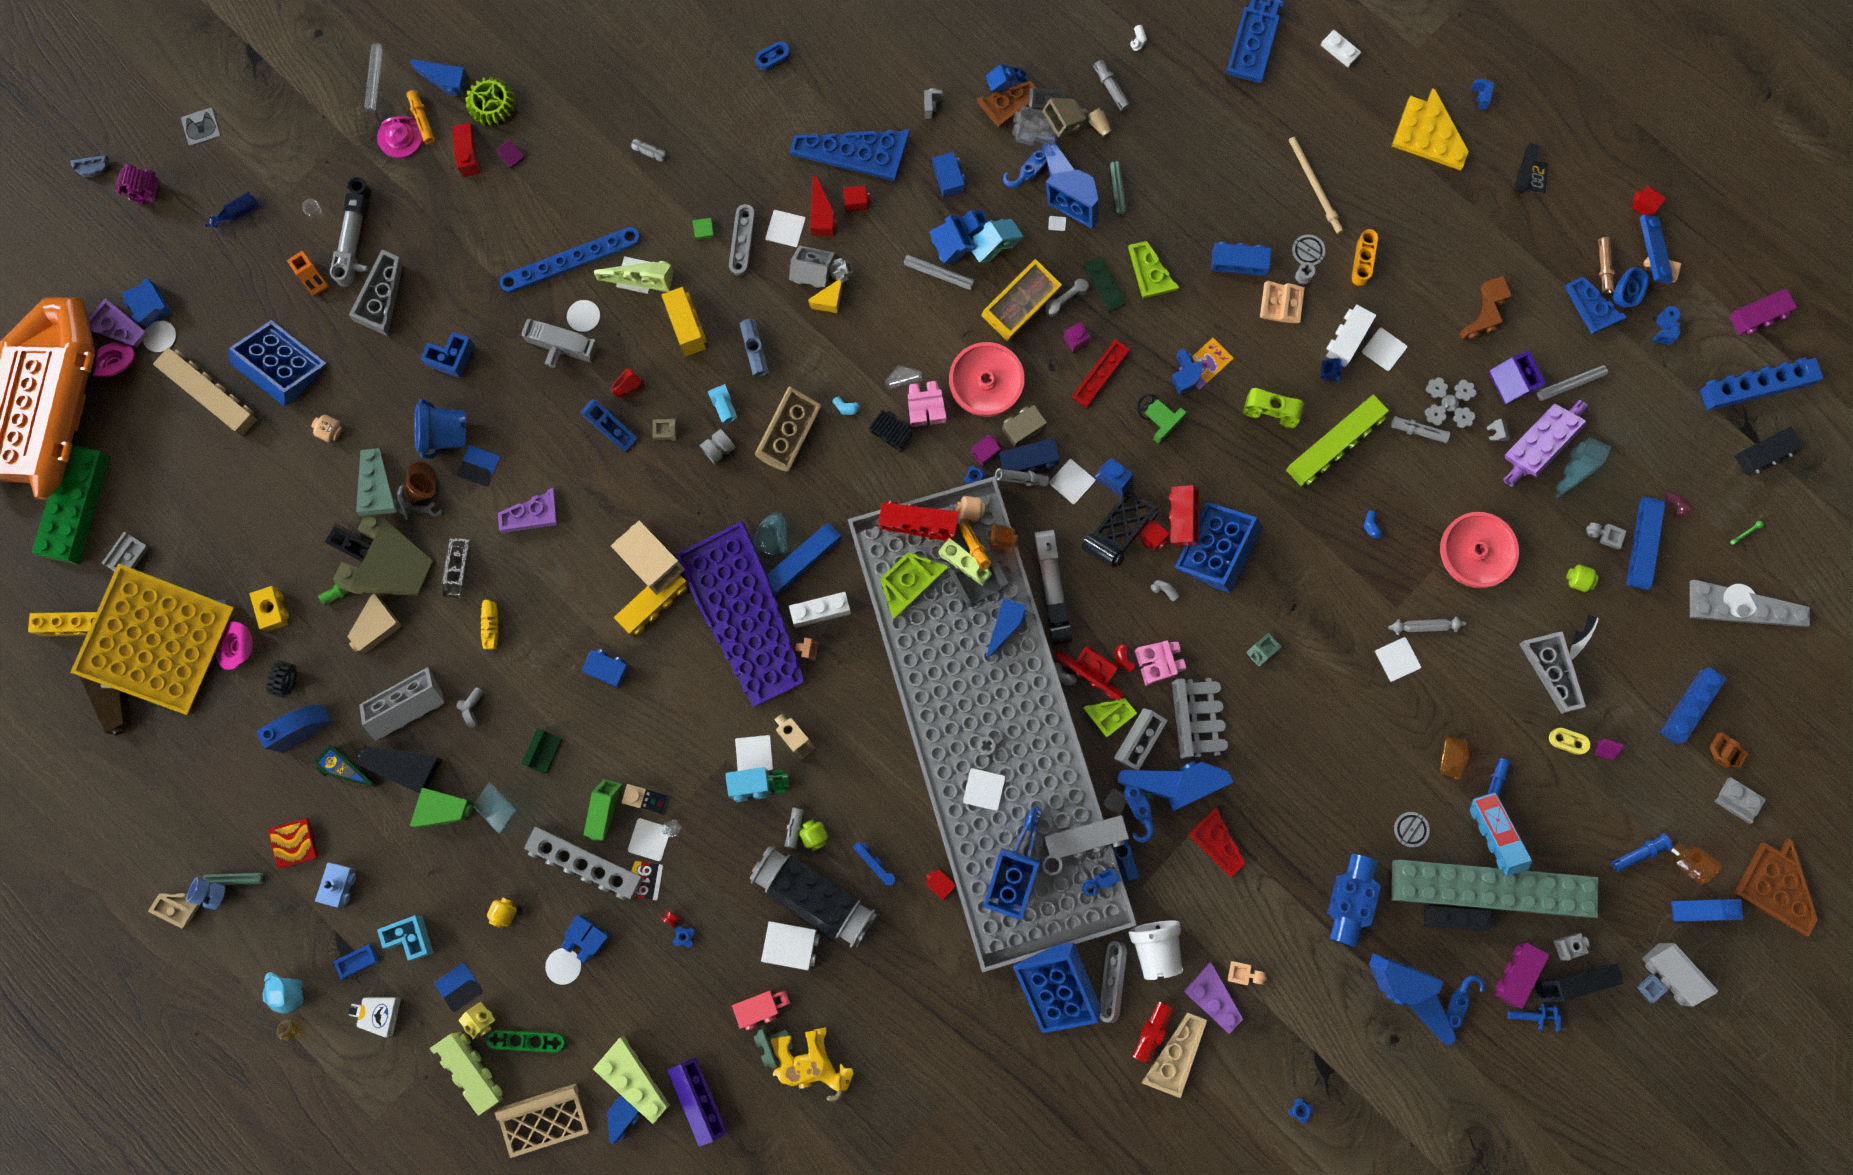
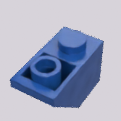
(1004, 77)
(619, 1118)

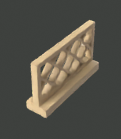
(533, 1105)

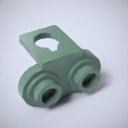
(765, 1042)

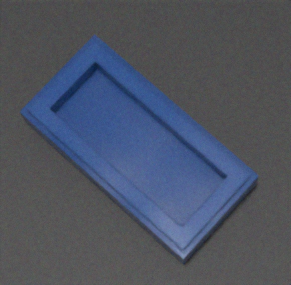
(356, 961)

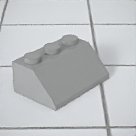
(1679, 974)

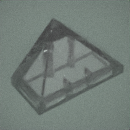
(902, 376)

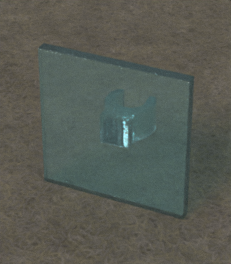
(494, 807)

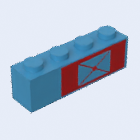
(1500, 834)

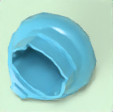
(282, 994)

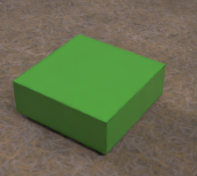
(703, 228)

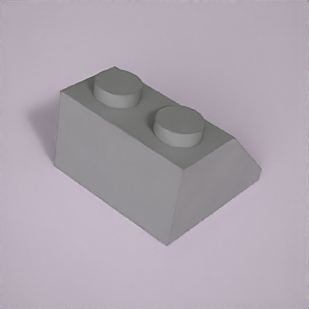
(811, 266)

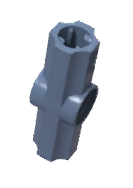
(757, 357)

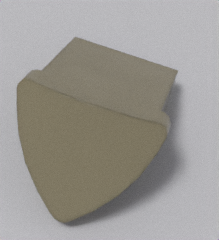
(665, 429)

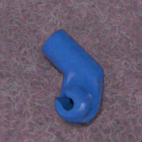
(1370, 525)

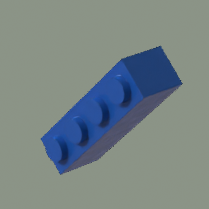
(1692, 705)

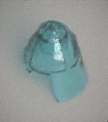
(771, 535)

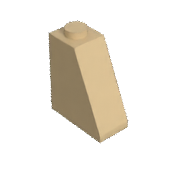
(372, 625)

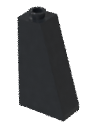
(404, 768)
(1579, 983)

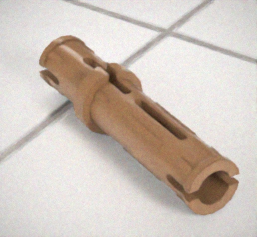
(1607, 273)

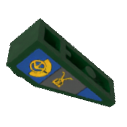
(338, 765)

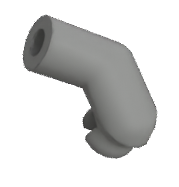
(1165, 587)

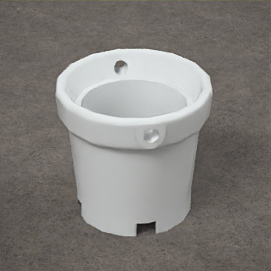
(1158, 948)

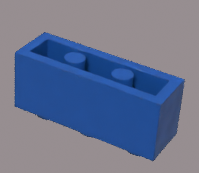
(1240, 258)

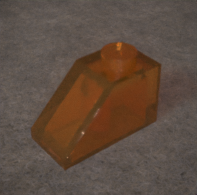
(1002, 538)

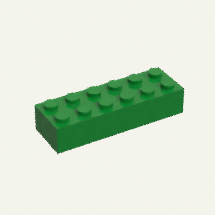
(72, 507)

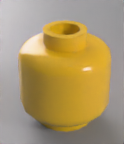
(501, 913)

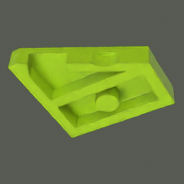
(1110, 715)

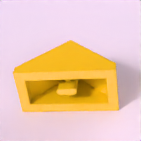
(827, 299)

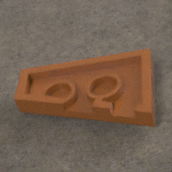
(1003, 105)

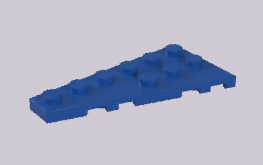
(860, 152)

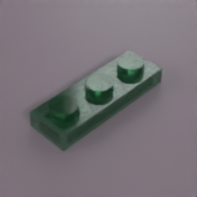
(1104, 284)

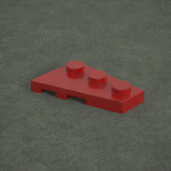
(1217, 843)

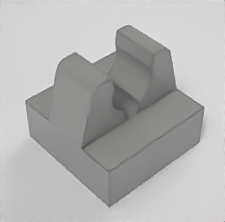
(1502, 431)

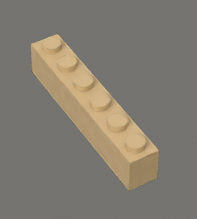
(204, 391)

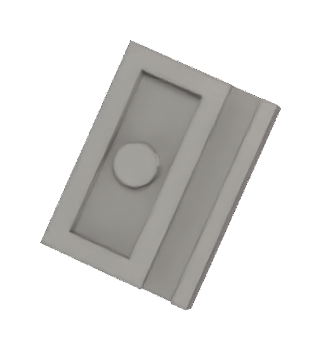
(126, 551)
(1740, 800)

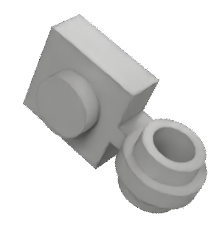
(1611, 535)

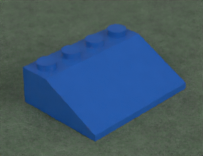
(276, 362)
(1223, 547)
(1058, 989)

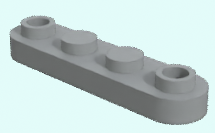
(741, 240)
(1113, 981)

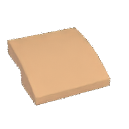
(1282, 302)

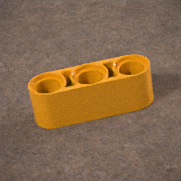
(1368, 250)

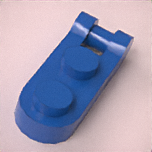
(875, 864)

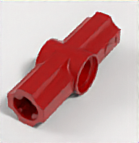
(1153, 1033)

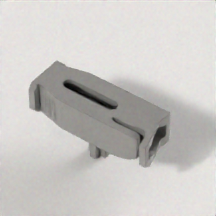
(558, 342)

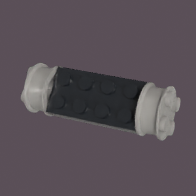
(812, 896)

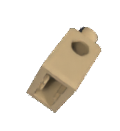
(793, 736)

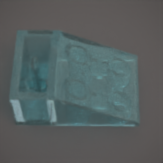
(1585, 460)

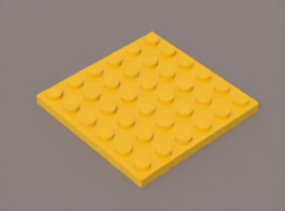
(152, 639)

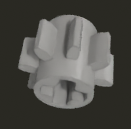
(841, 270)

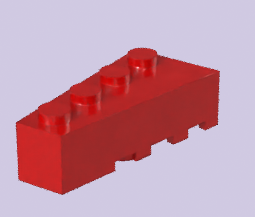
(918, 521)

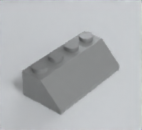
(401, 704)

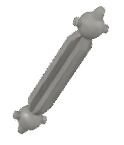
(1427, 625)

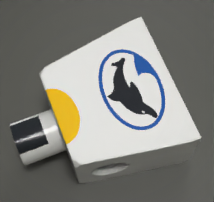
(377, 1014)

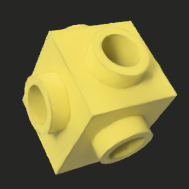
(477, 1020)

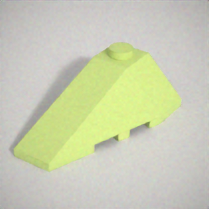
(646, 275)

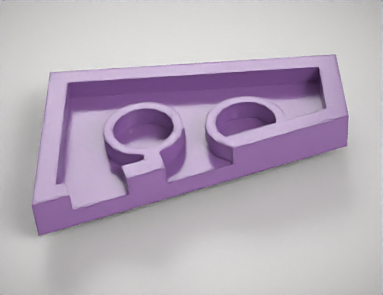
(115, 324)
(532, 514)
(1214, 999)

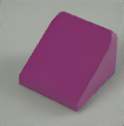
(510, 153)
(1608, 749)

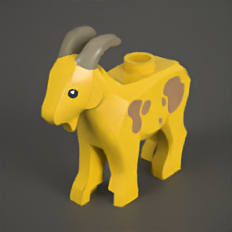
(810, 1067)

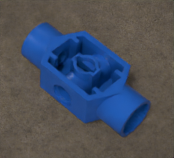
(1354, 900)

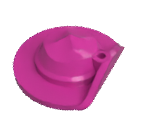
(399, 136)
(112, 359)
(234, 646)

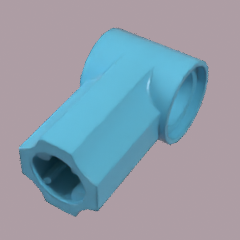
(721, 400)

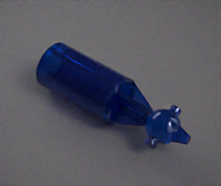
(234, 209)

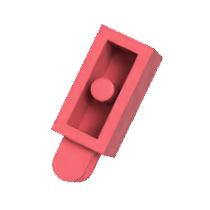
(759, 1008)

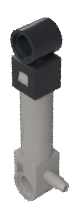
(355, 211)
(1056, 606)

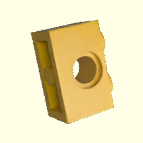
(262, 601)

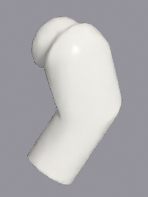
(1140, 40)

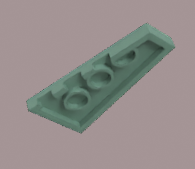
(373, 485)

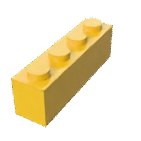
(648, 605)

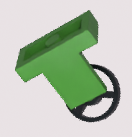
(1160, 415)

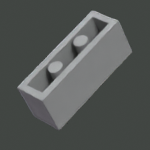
(1140, 739)

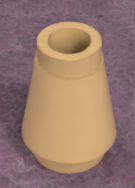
(1099, 122)

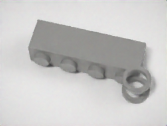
(1082, 839)

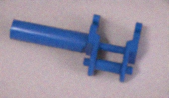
(1538, 1017)

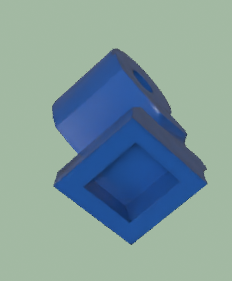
(1670, 328)

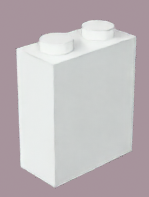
(790, 946)

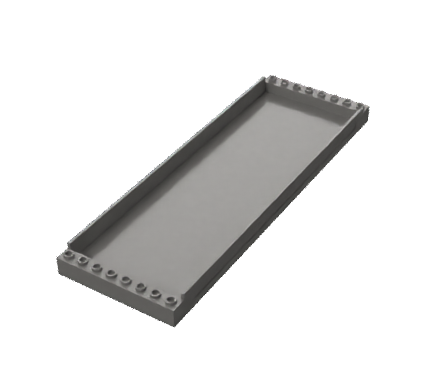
(1017, 700)

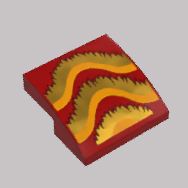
(292, 843)

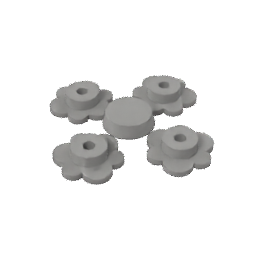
(1450, 402)

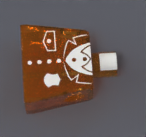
(1696, 863)

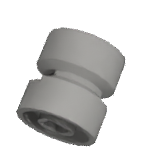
(717, 446)

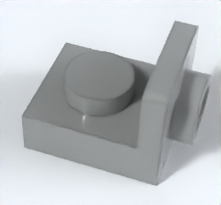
(930, 98)

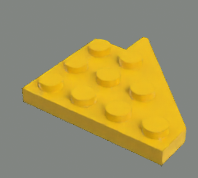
(1430, 132)

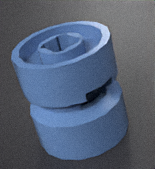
(208, 894)

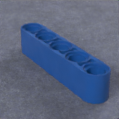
(1645, 543)
(803, 558)

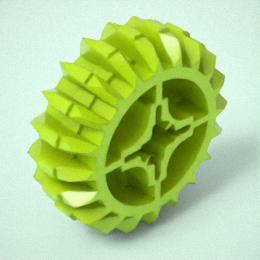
(493, 107)

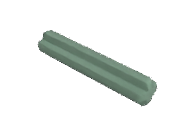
(1118, 189)
(233, 879)

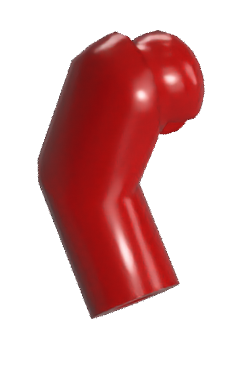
(1121, 658)

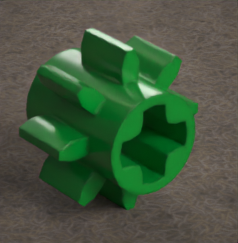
(779, 781)

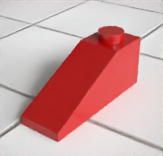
(465, 150)
(822, 215)

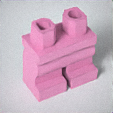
(926, 402)
(1162, 661)

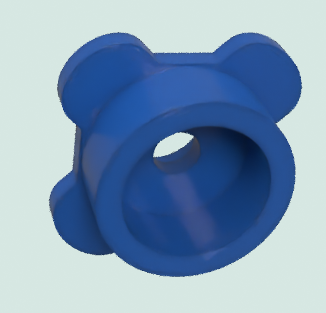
(974, 471)
(687, 942)
(1299, 1104)

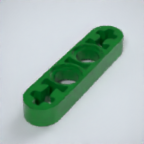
(526, 1041)

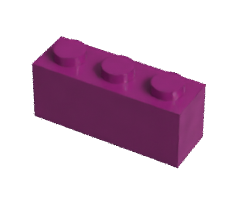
(1763, 312)
(1521, 975)

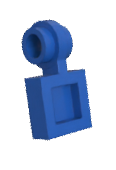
(1104, 880)

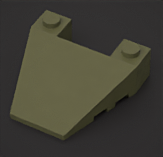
(390, 564)

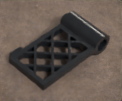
(1109, 550)

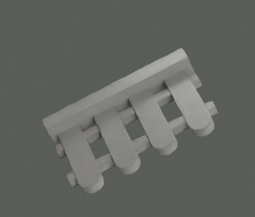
(1186, 728)

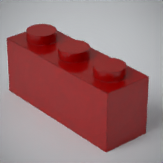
(1184, 516)

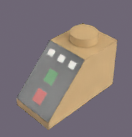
(644, 799)

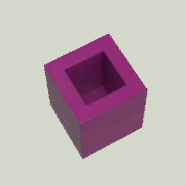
(1076, 337)
(986, 450)

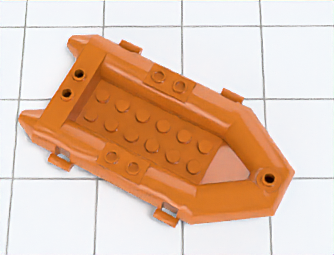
(43, 391)

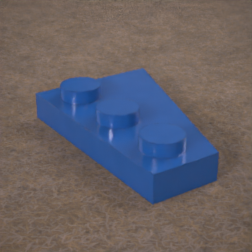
(1591, 306)

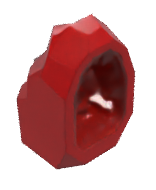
(626, 383)

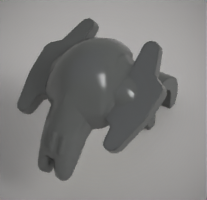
(405, 507)

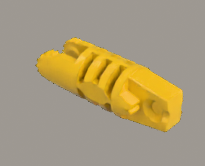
(489, 625)

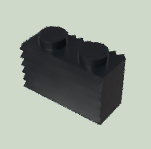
(891, 430)

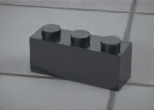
(1769, 451)
(1457, 918)

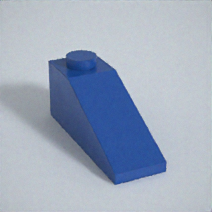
(446, 77)
(608, 425)
(1008, 621)
(1707, 910)

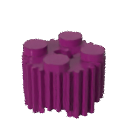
(137, 184)

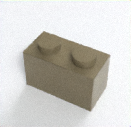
(1024, 425)

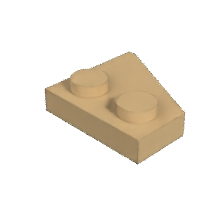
(174, 909)

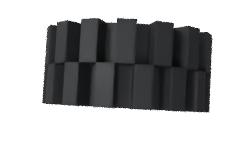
(281, 679)

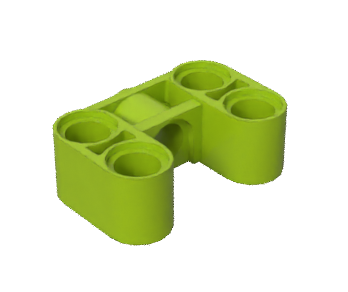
(1260, 401)

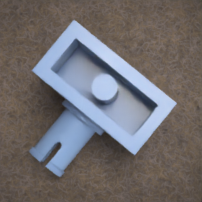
(336, 885)

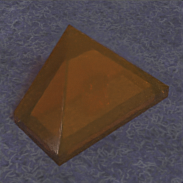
(1454, 757)

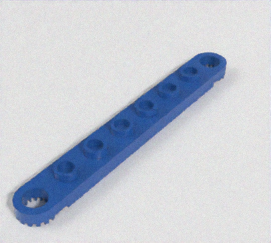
(569, 260)

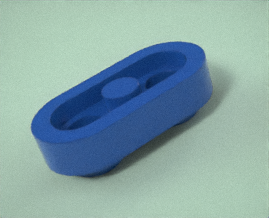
(771, 55)

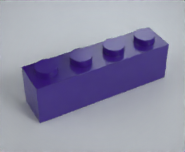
(697, 1102)

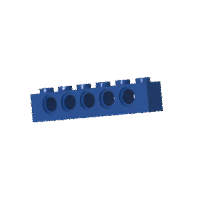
(1807, 370)

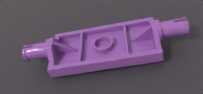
(1545, 441)

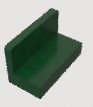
(541, 751)

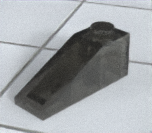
(455, 568)

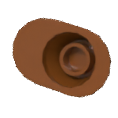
(420, 481)

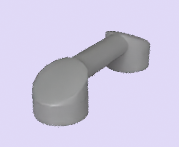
(1053, 306)

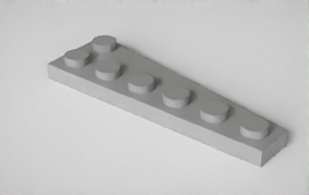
(1708, 604)

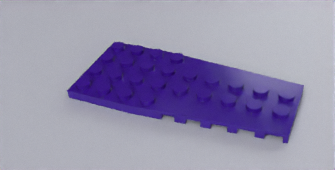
(742, 612)

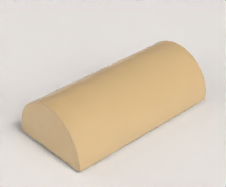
(787, 430)

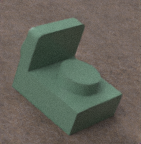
(1263, 649)

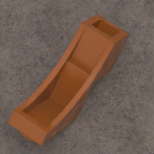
(1495, 295)

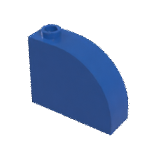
(294, 727)

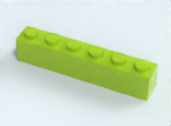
(1337, 440)

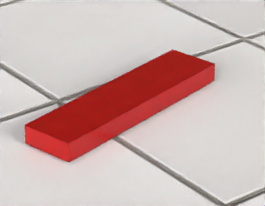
(1100, 373)

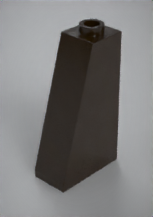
(110, 707)

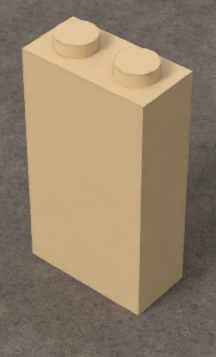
(647, 557)

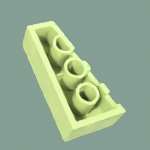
(631, 1080)

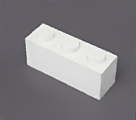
(1350, 334)
(819, 609)

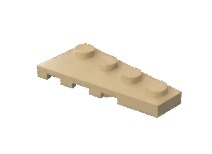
(1175, 1061)

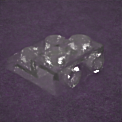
(1032, 127)

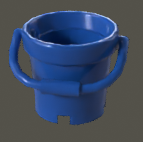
(438, 428)

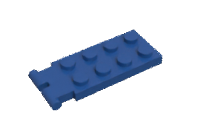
(1254, 40)

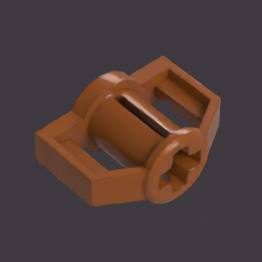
(1728, 751)

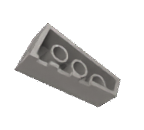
(378, 296)
(1555, 669)

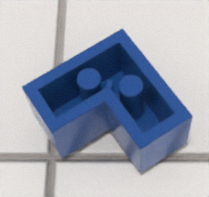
(451, 359)

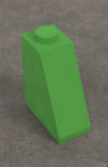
(439, 808)
(602, 809)

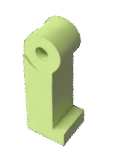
(963, 561)

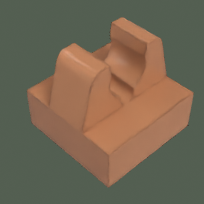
(808, 649)

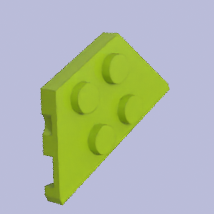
(908, 581)

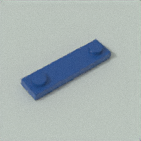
(1656, 249)

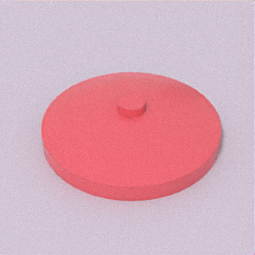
(986, 379)
(1479, 550)

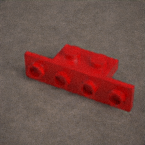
(1094, 668)

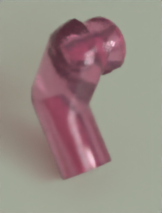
(1683, 506)

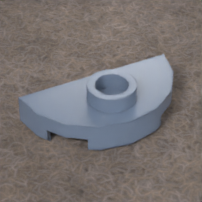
(90, 166)

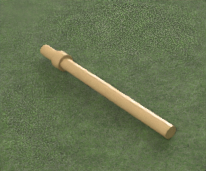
(1331, 214)

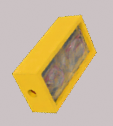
(1021, 300)

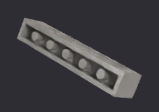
(540, 838)

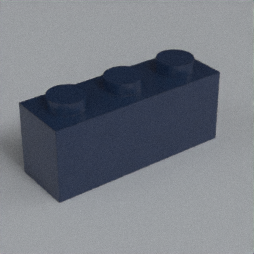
(1031, 457)

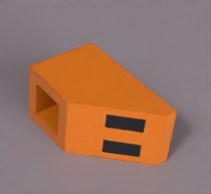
(307, 273)

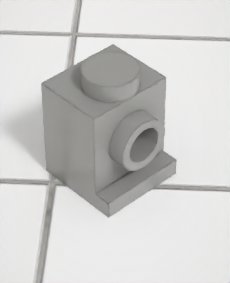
(1565, 946)

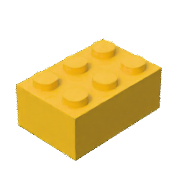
(685, 321)

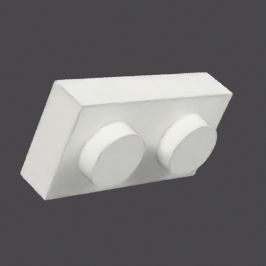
(1340, 48)

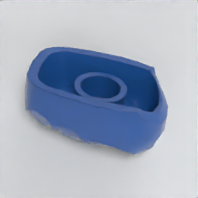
(1631, 288)

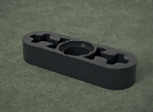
(1526, 167)

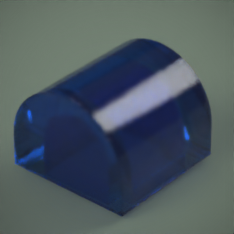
(1331, 369)

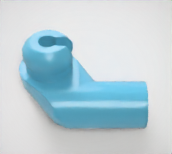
(846, 408)

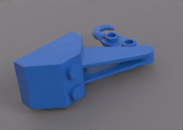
(1066, 189)
(1177, 786)
(1014, 874)
(1419, 992)

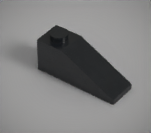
(347, 542)

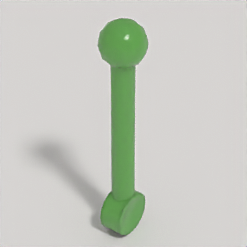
(1759, 524)

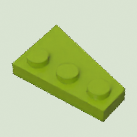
(1150, 273)

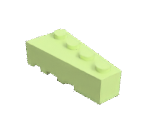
(468, 1072)

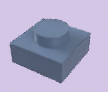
(1652, 988)

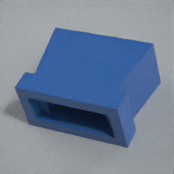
(951, 240)
(146, 303)

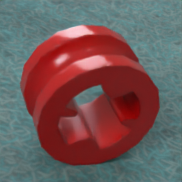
(671, 919)

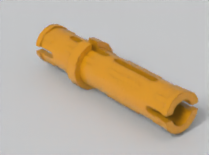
(418, 110)
(976, 549)

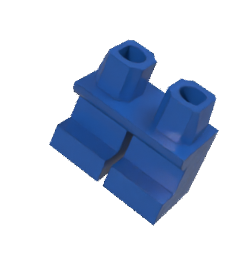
(586, 936)

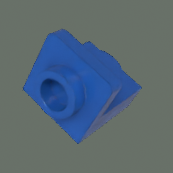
(1485, 90)

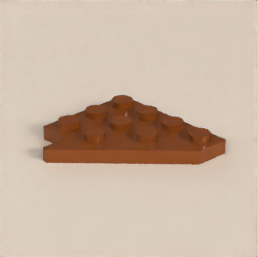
(1779, 887)

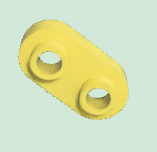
(1568, 741)

